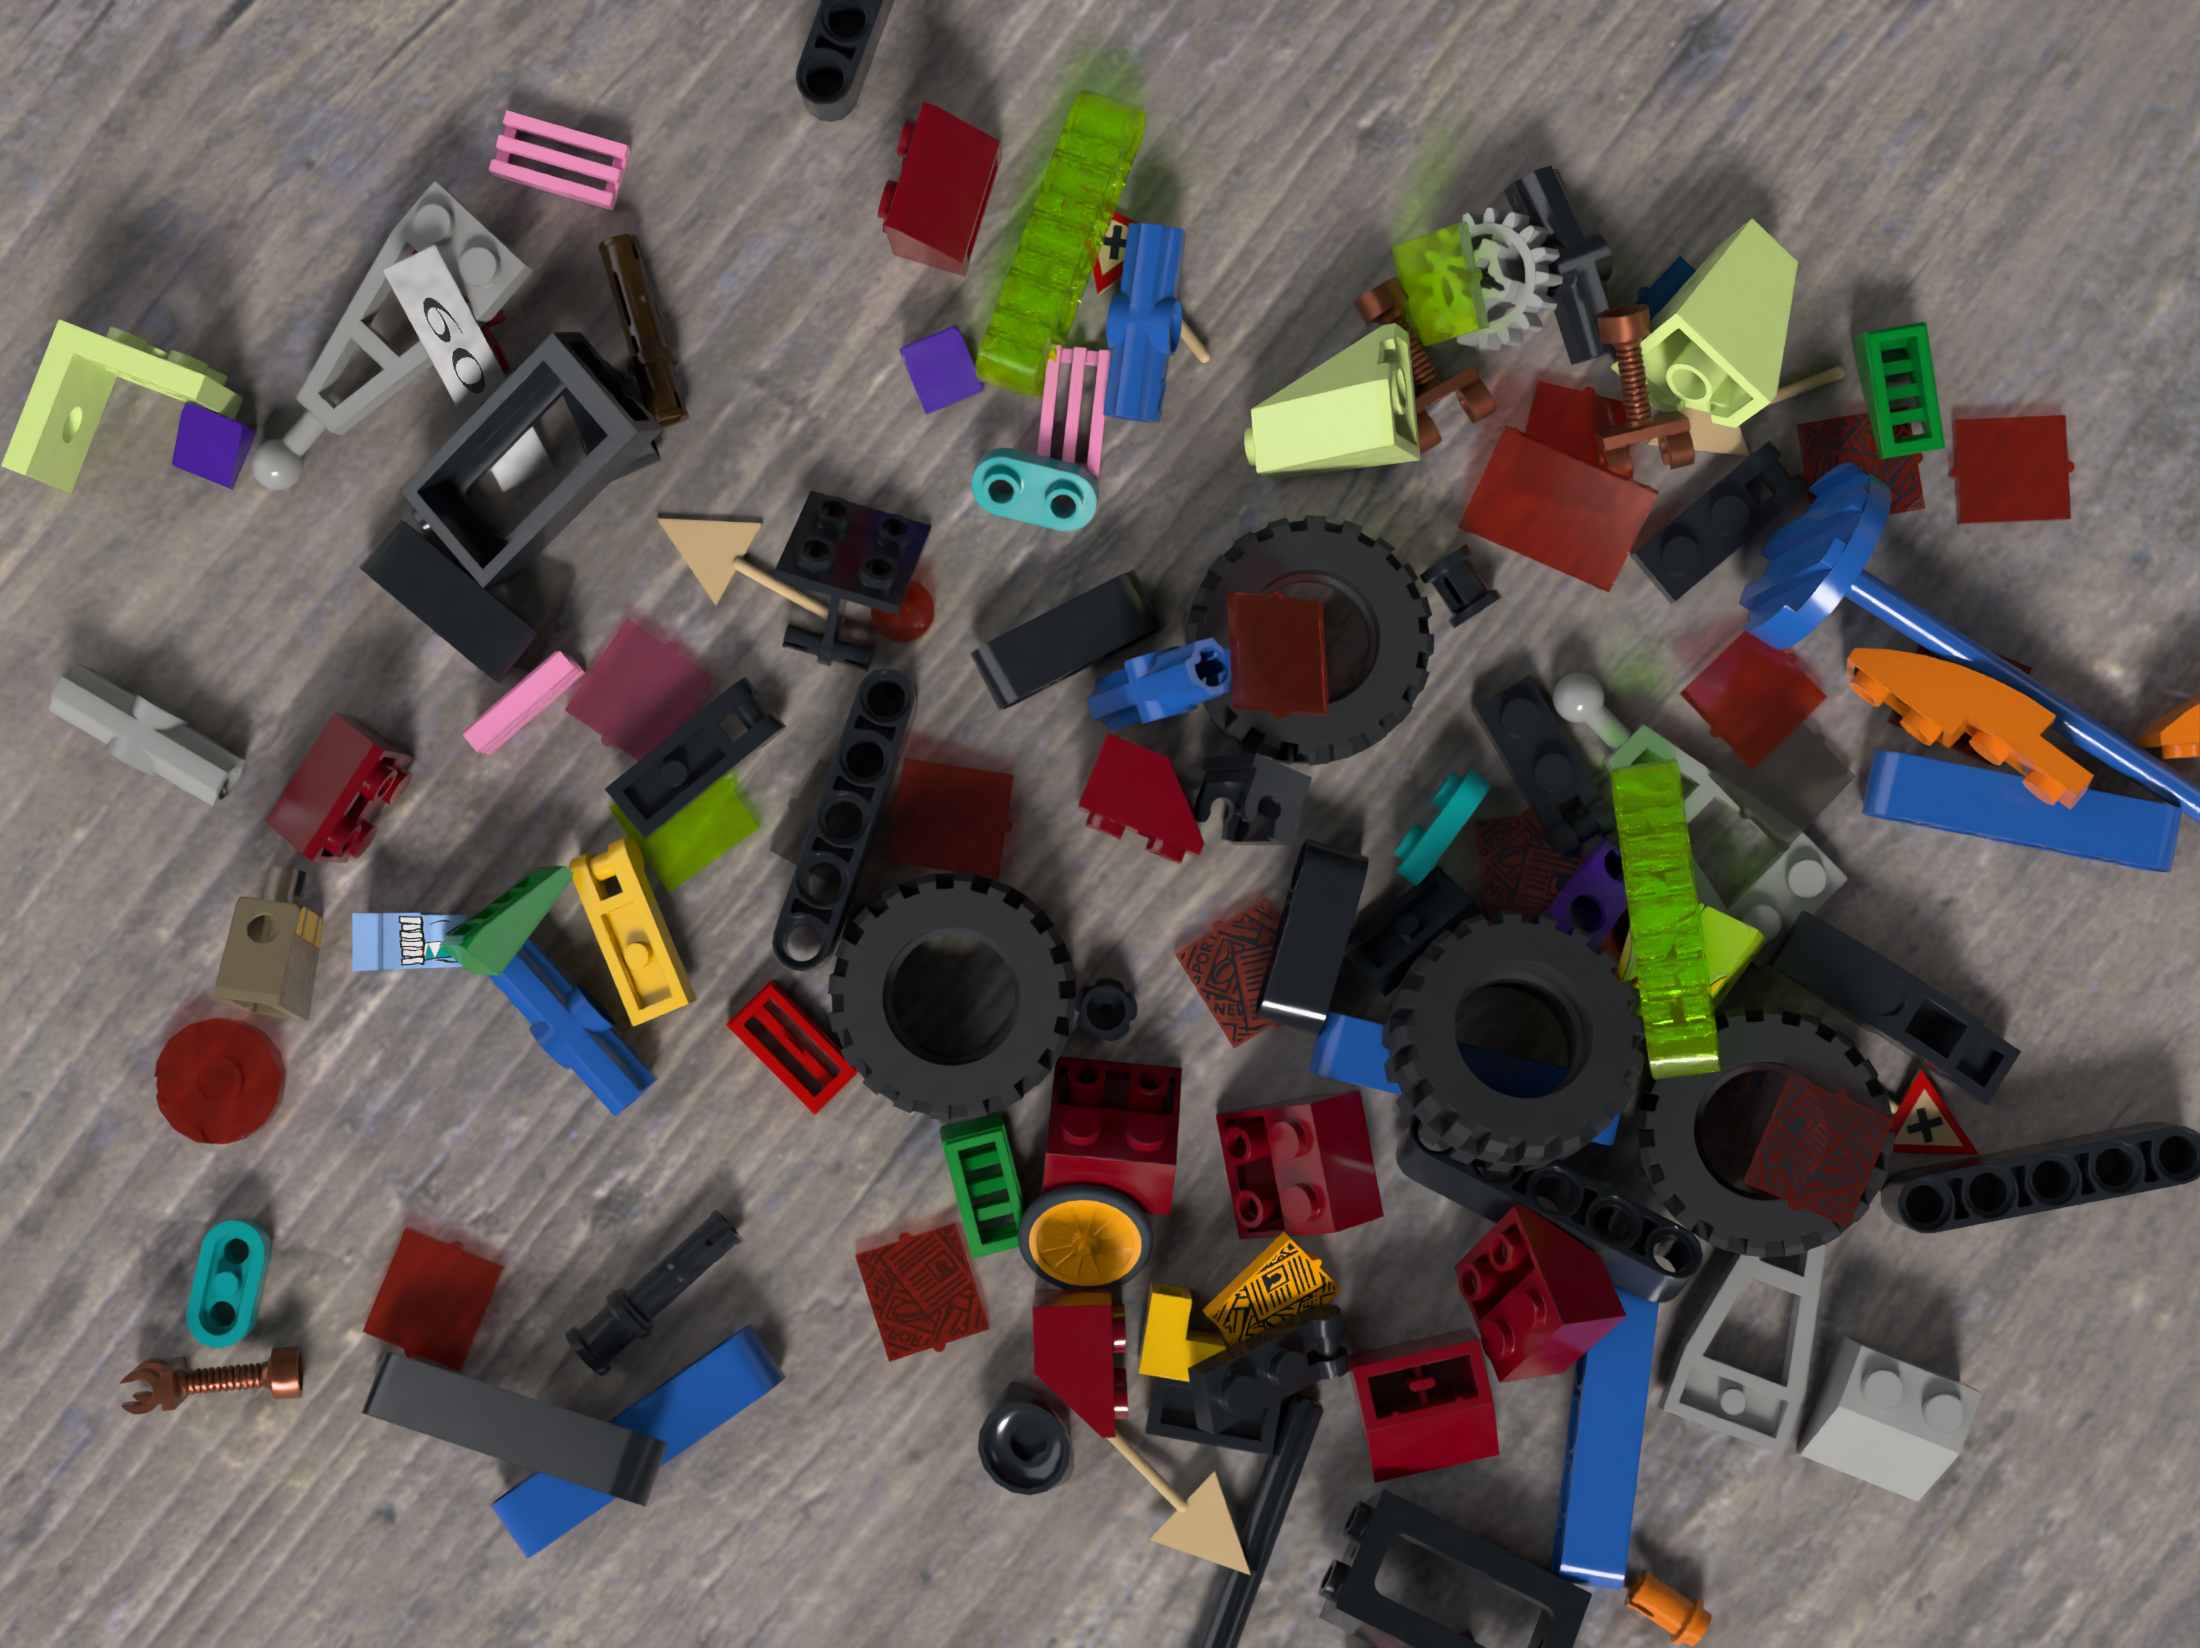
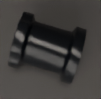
(1460, 586)

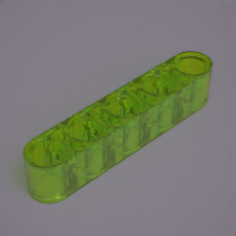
(1060, 242)
(1665, 920)

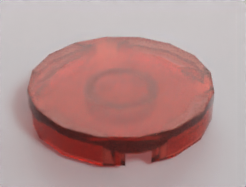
(219, 1080)

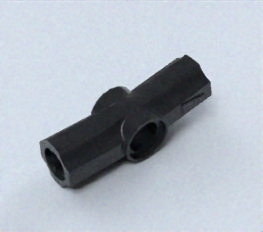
(1582, 263)

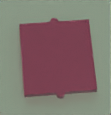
(639, 692)

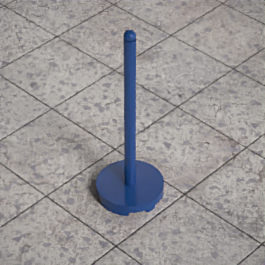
(1823, 560)

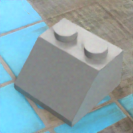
(1888, 1419)

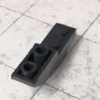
(1895, 1006)

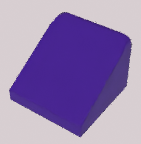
(941, 369)
(211, 445)

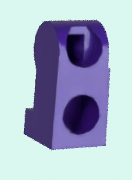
(1593, 894)

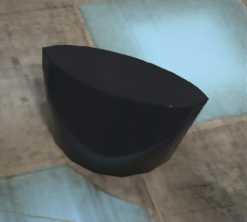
(1025, 1443)

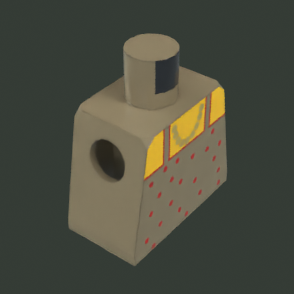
(269, 972)

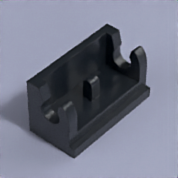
(1260, 796)

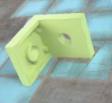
(76, 387)

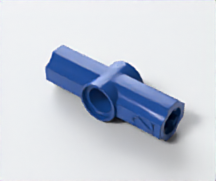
(1144, 322)
(1161, 684)
(574, 1028)

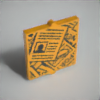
(1271, 1290)

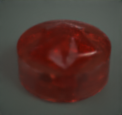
(913, 620)

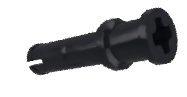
(631, 1311)

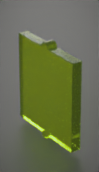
(1441, 285)
(696, 835)

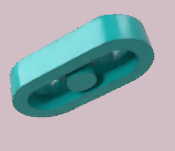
(1035, 485)
(1424, 846)
(227, 1279)

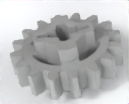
(1517, 263)

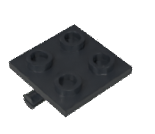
(854, 558)

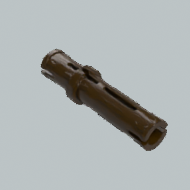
(648, 349)

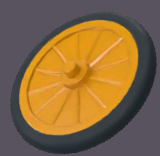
(1085, 1237)

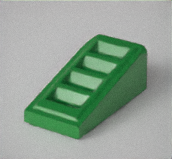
(1919, 364)
(500, 929)
(973, 1133)

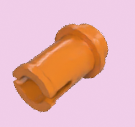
(1668, 1609)

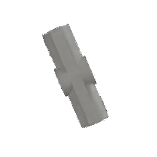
(147, 735)

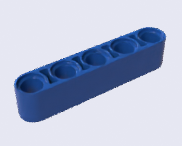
(2003, 810)
(1353, 1053)
(675, 1412)
(1604, 1450)

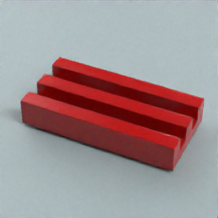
(756, 1007)

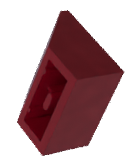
(940, 191)
(340, 791)
(1141, 794)
(1115, 1129)
(1300, 1166)
(1536, 1296)
(1075, 1349)
(1424, 1404)

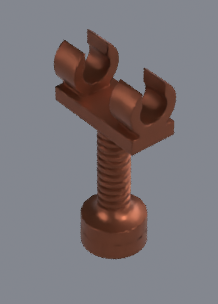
(1385, 306)
(1624, 330)
(173, 1382)

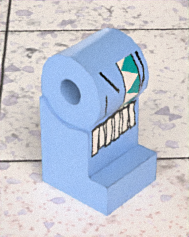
(402, 940)

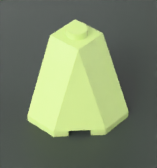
(1724, 331)
(1341, 414)

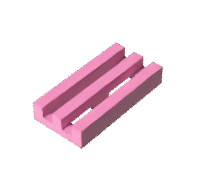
(509, 144)
(1079, 358)
(523, 702)

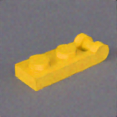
(632, 932)

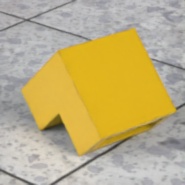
(1166, 1343)

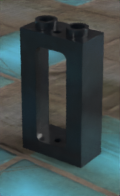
(445, 483)
(1362, 1611)

